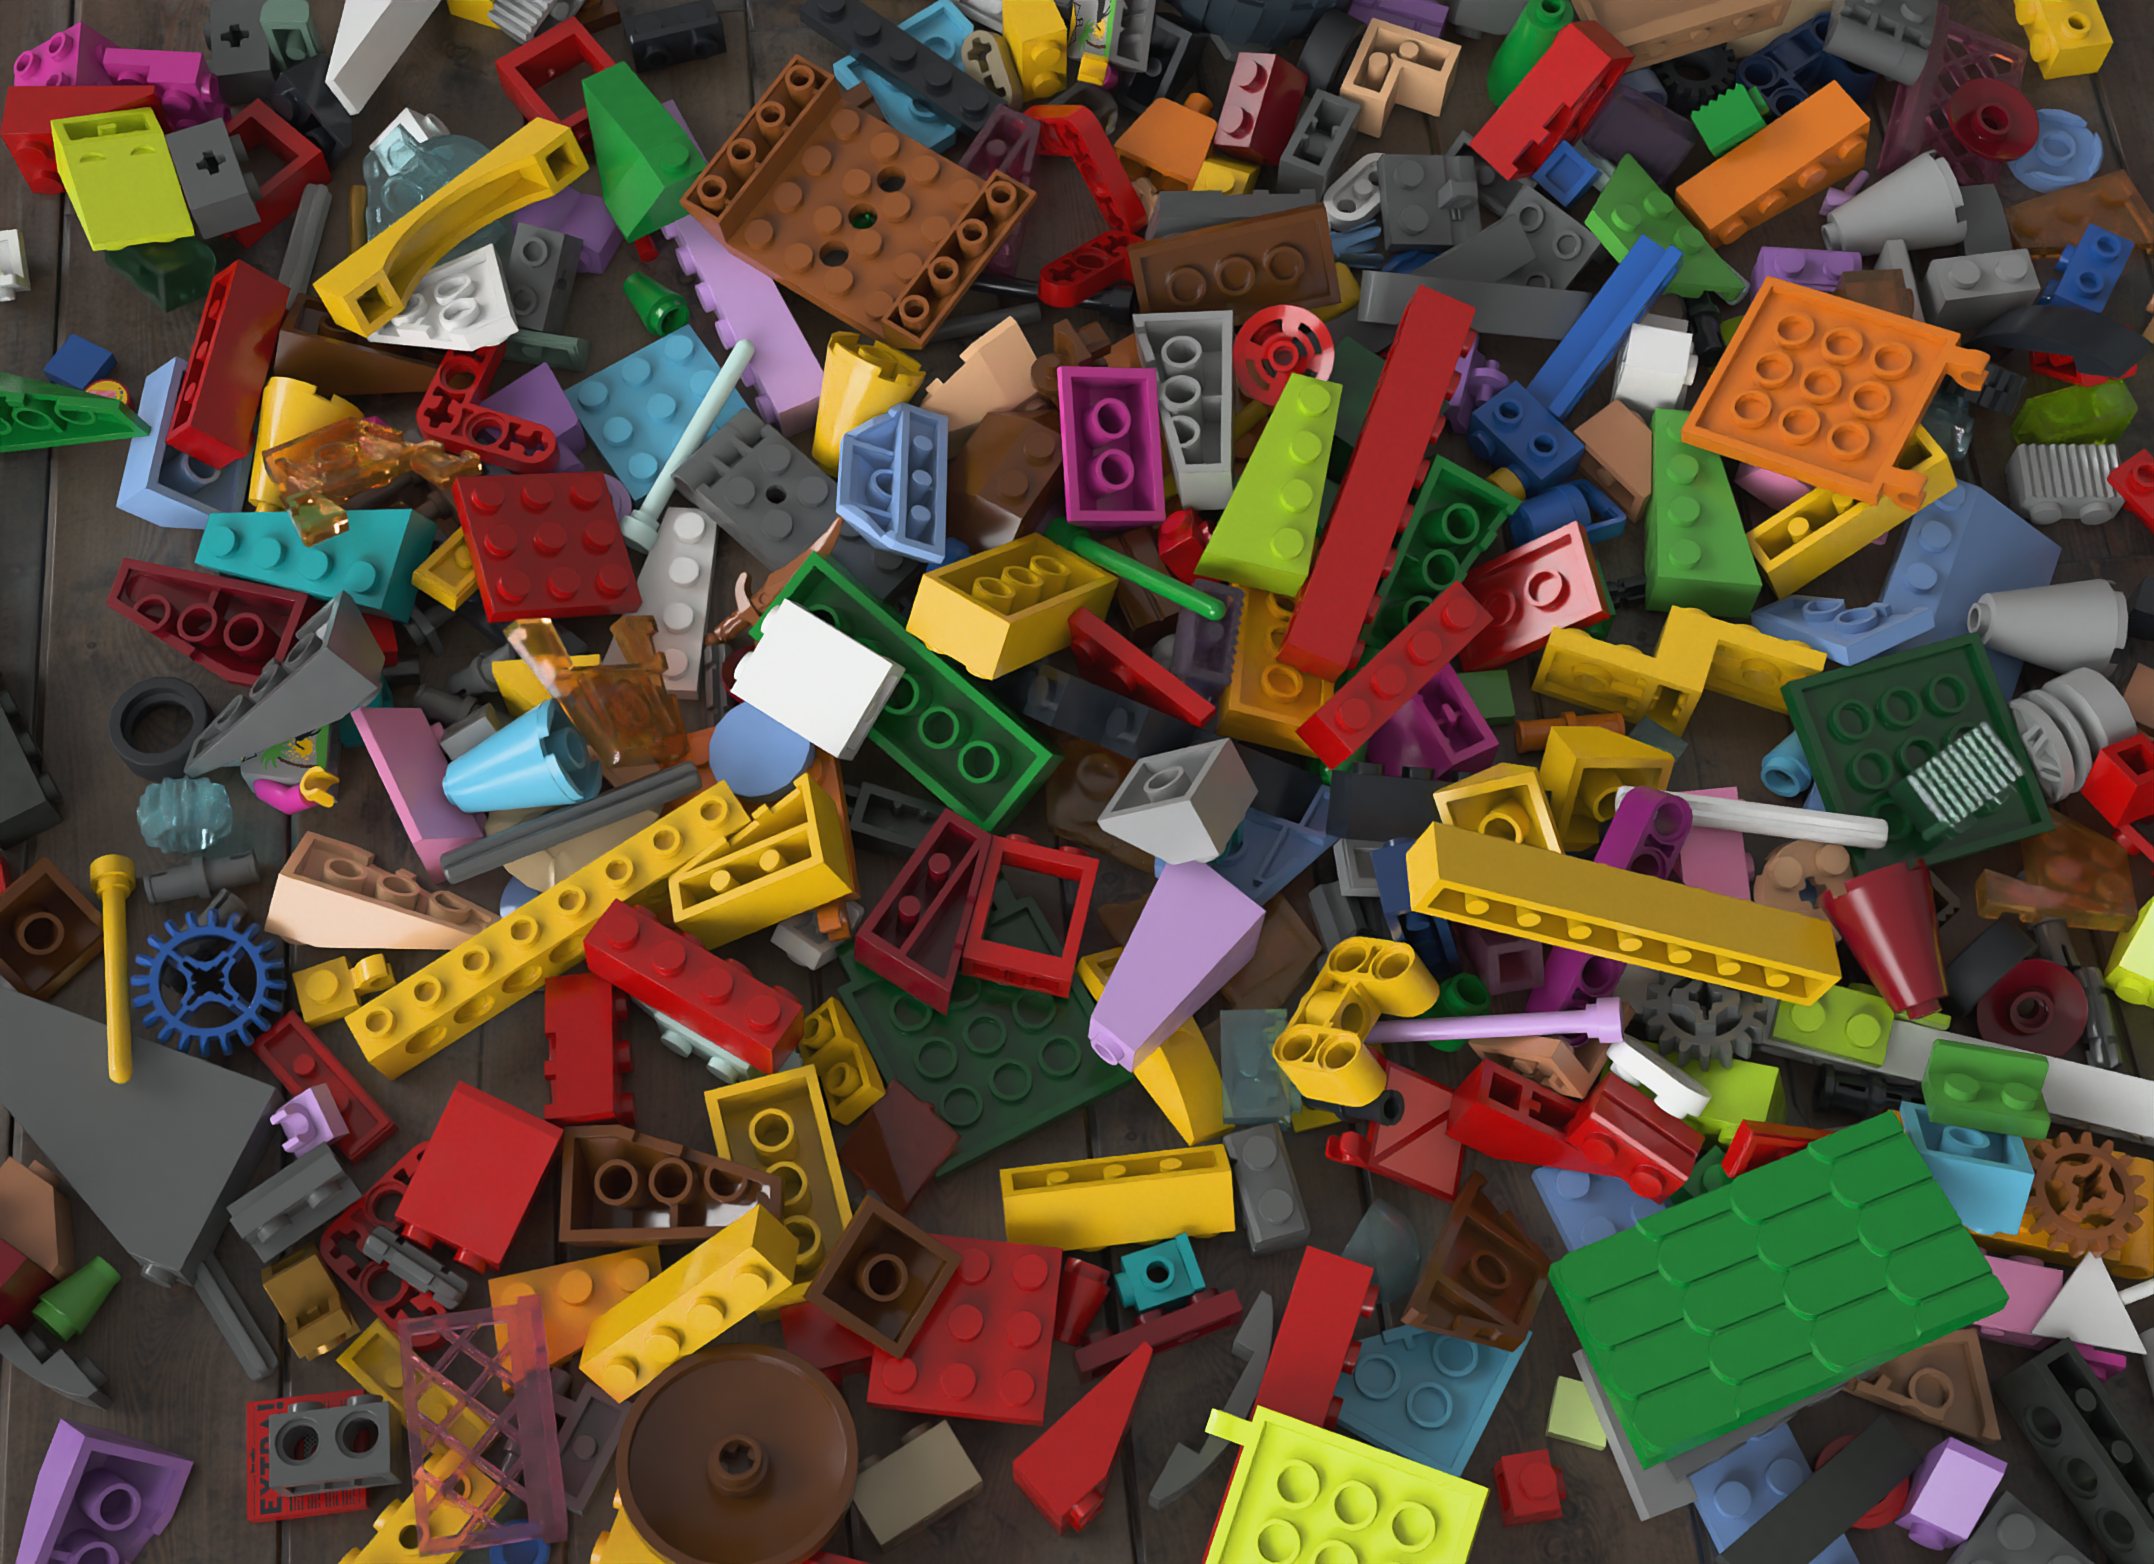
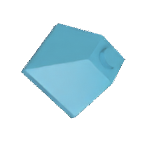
(1978, 1170)

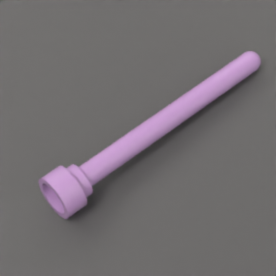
(1599, 1021)

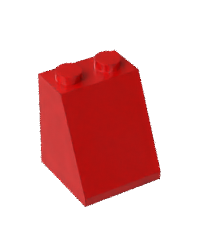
(478, 1179)

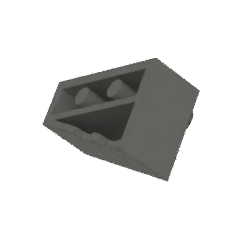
(1193, 210)

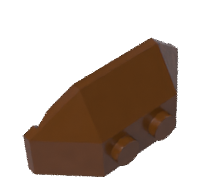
(1005, 478)

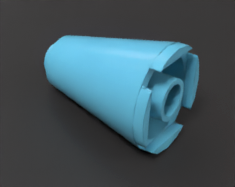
(525, 765)

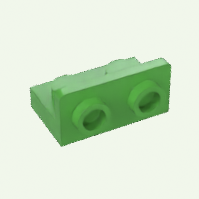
(1986, 1089)

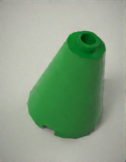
(1526, 45)

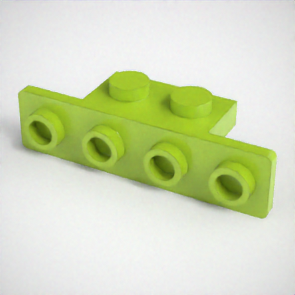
(1844, 1024)

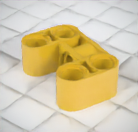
(1326, 1036)

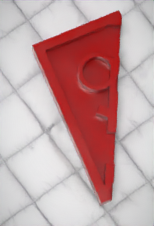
(1121, 667)

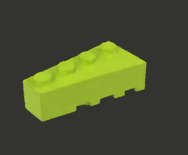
(1276, 505)

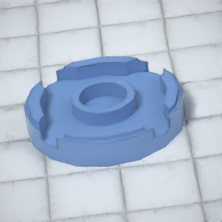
(2062, 154)
(758, 754)

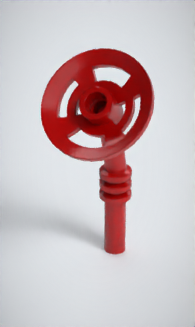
(1277, 346)

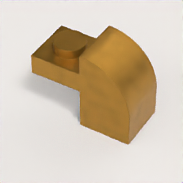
(309, 1302)

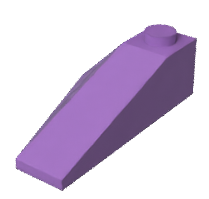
(100, 1497)

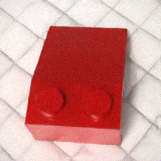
(28, 124)
(1075, 1458)

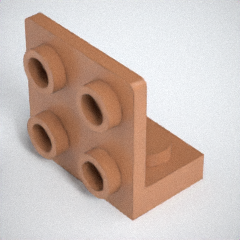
(1550, 1058)

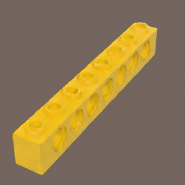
(535, 939)

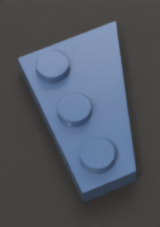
(1842, 633)

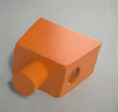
(1169, 143)

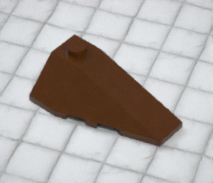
(348, 364)
(652, 1191)

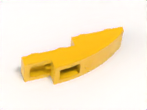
(1179, 1072)

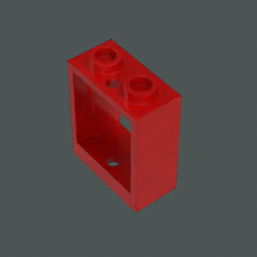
(543, 61)
(284, 190)
(1017, 965)

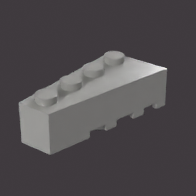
(1194, 399)

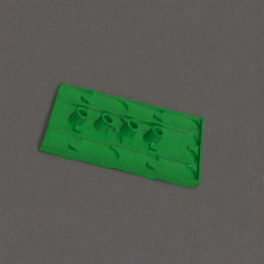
(1773, 1288)

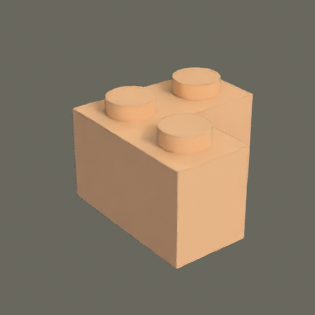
(1399, 69)

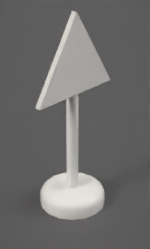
(2093, 1310)

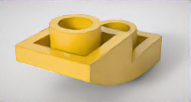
(840, 1061)

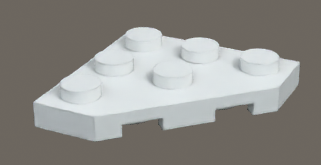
(456, 306)

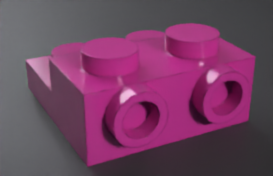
(181, 79)

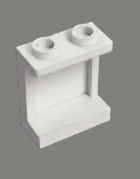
(816, 679)

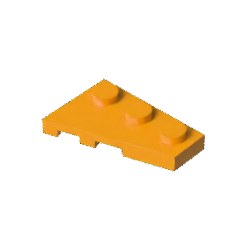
(574, 1296)

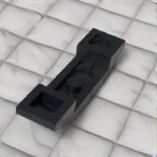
(2093, 340)

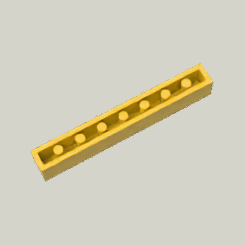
(1620, 914)

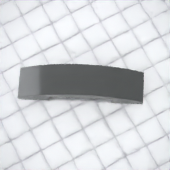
(1188, 1467)

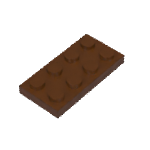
(1240, 266)

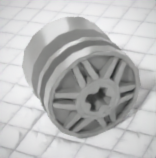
(2068, 726)

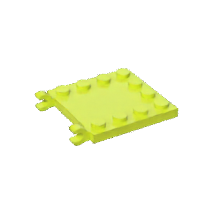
(1336, 1500)

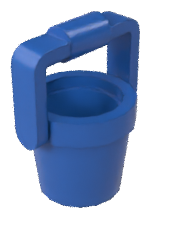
(1563, 505)

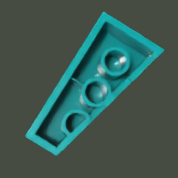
(367, 561)

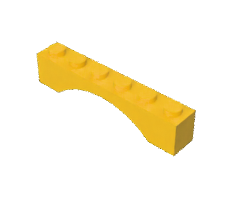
(384, 273)

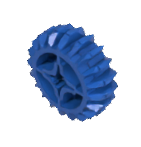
(170, 954)

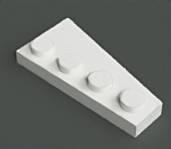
(678, 593)

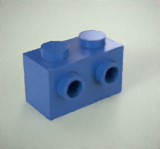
(1525, 438)

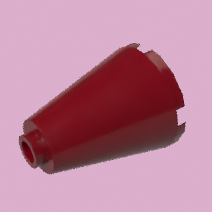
(1894, 935)

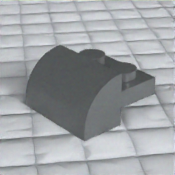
(294, 1202)

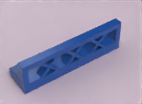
(1605, 326)

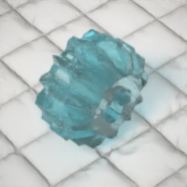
(185, 815)

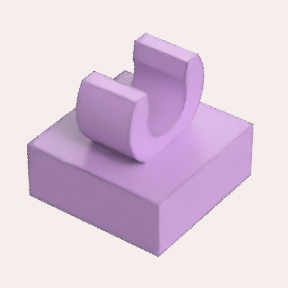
(310, 1120)

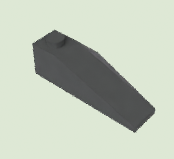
(317, 684)

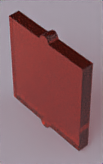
(899, 1146)

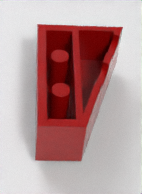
(1553, 100)

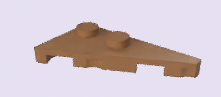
(1939, 1385)

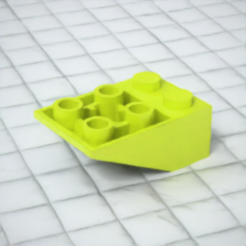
(121, 178)

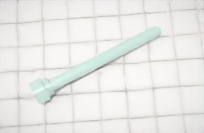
(641, 525)

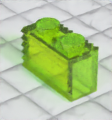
(2076, 416)

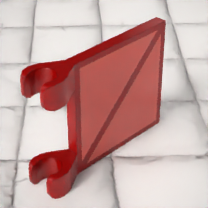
(1416, 1147)

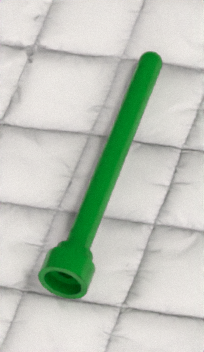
(1079, 542)

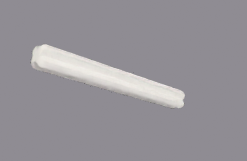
(1781, 821)

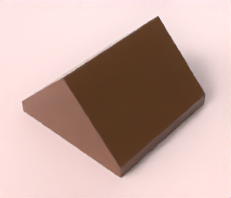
(46, 931)
(882, 1277)

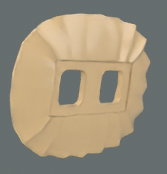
(560, 861)

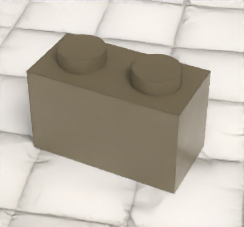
(914, 1484)

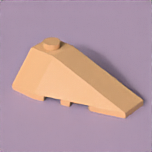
(991, 380)
(341, 900)

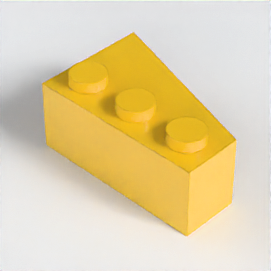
(766, 871)

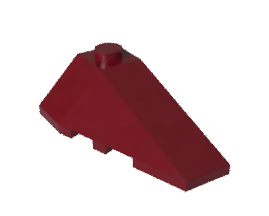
(211, 618)

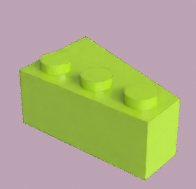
(1737, 1093)

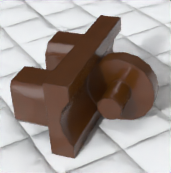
(1071, 348)

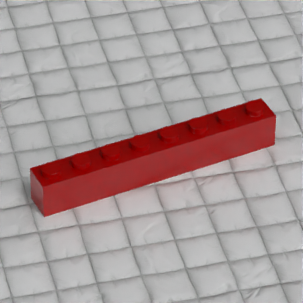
(1377, 485)

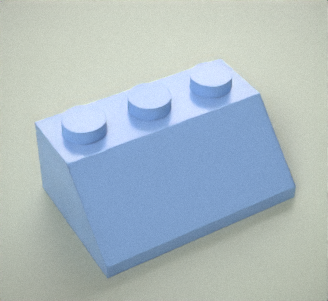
(165, 482)

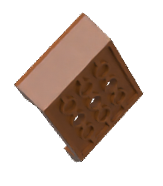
(812, 164)

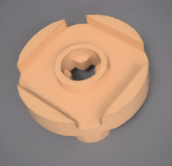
(1790, 864)

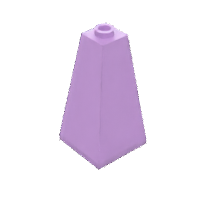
(1178, 956)

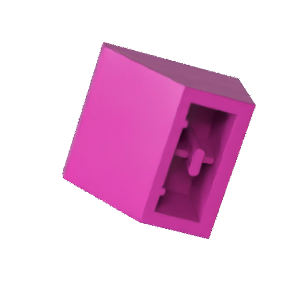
(1435, 731)

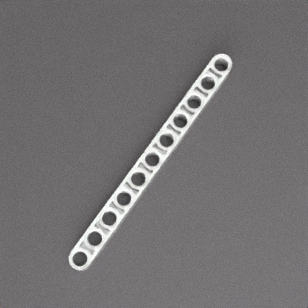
(2072, 1091)

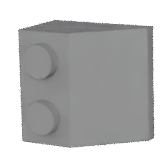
(1182, 802)

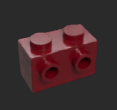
(1260, 108)

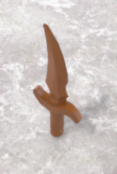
(753, 606)

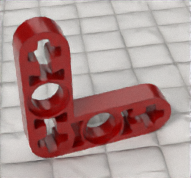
(1078, 133)
(1087, 269)
(469, 417)
(360, 1222)

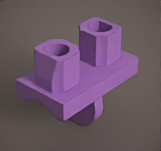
(1477, 385)

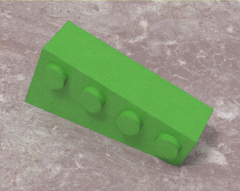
(1693, 529)

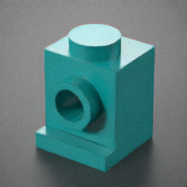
(1182, 1281)

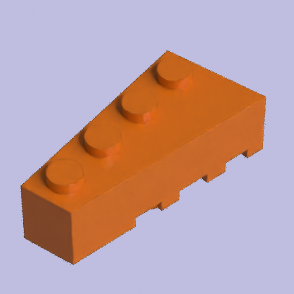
(1777, 167)

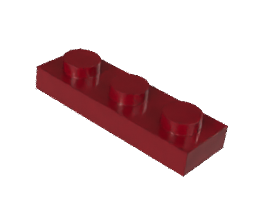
(1205, 1315)

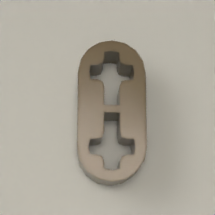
(999, 69)

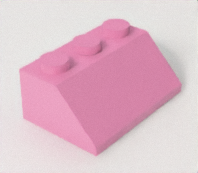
(413, 772)

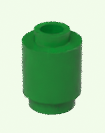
(1458, 997)

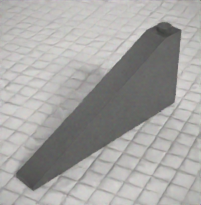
(144, 1153)

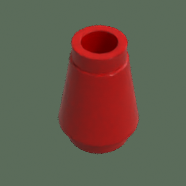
(1079, 1299)

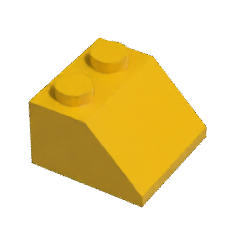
(1584, 774)

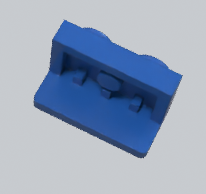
(2088, 271)

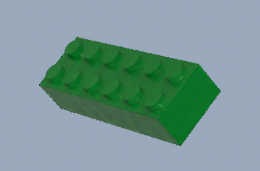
(939, 716)

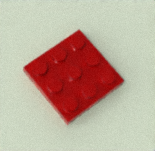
(545, 545)
(983, 1341)

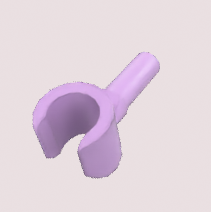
(1837, 197)

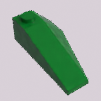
(639, 152)

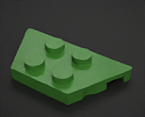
(1637, 206)

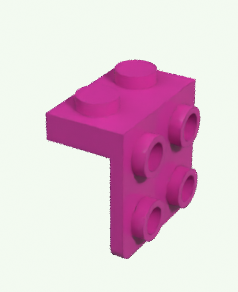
(66, 60)

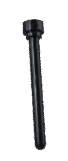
(1112, 302)

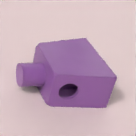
(542, 401)

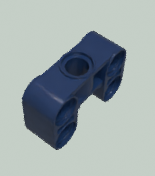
(1797, 63)

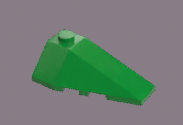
(52, 415)

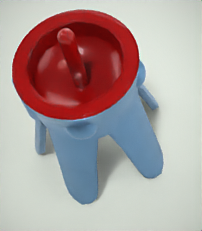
(1351, 245)

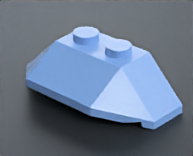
(897, 482)

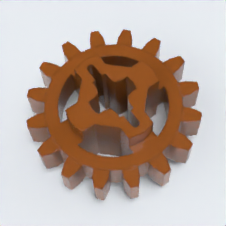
(2106, 1195)

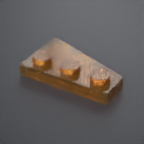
(2061, 217)

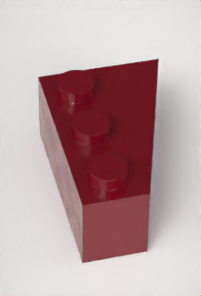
(926, 913)

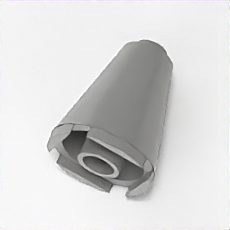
(1908, 205)
(2055, 624)

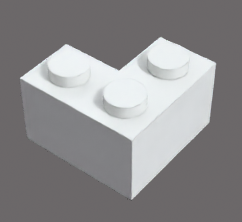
(1655, 366)

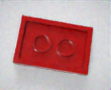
(1532, 591)

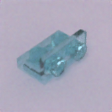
(1252, 1080)

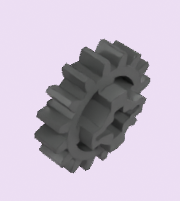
(1677, 1020)

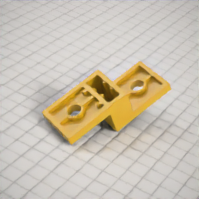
(1687, 657)

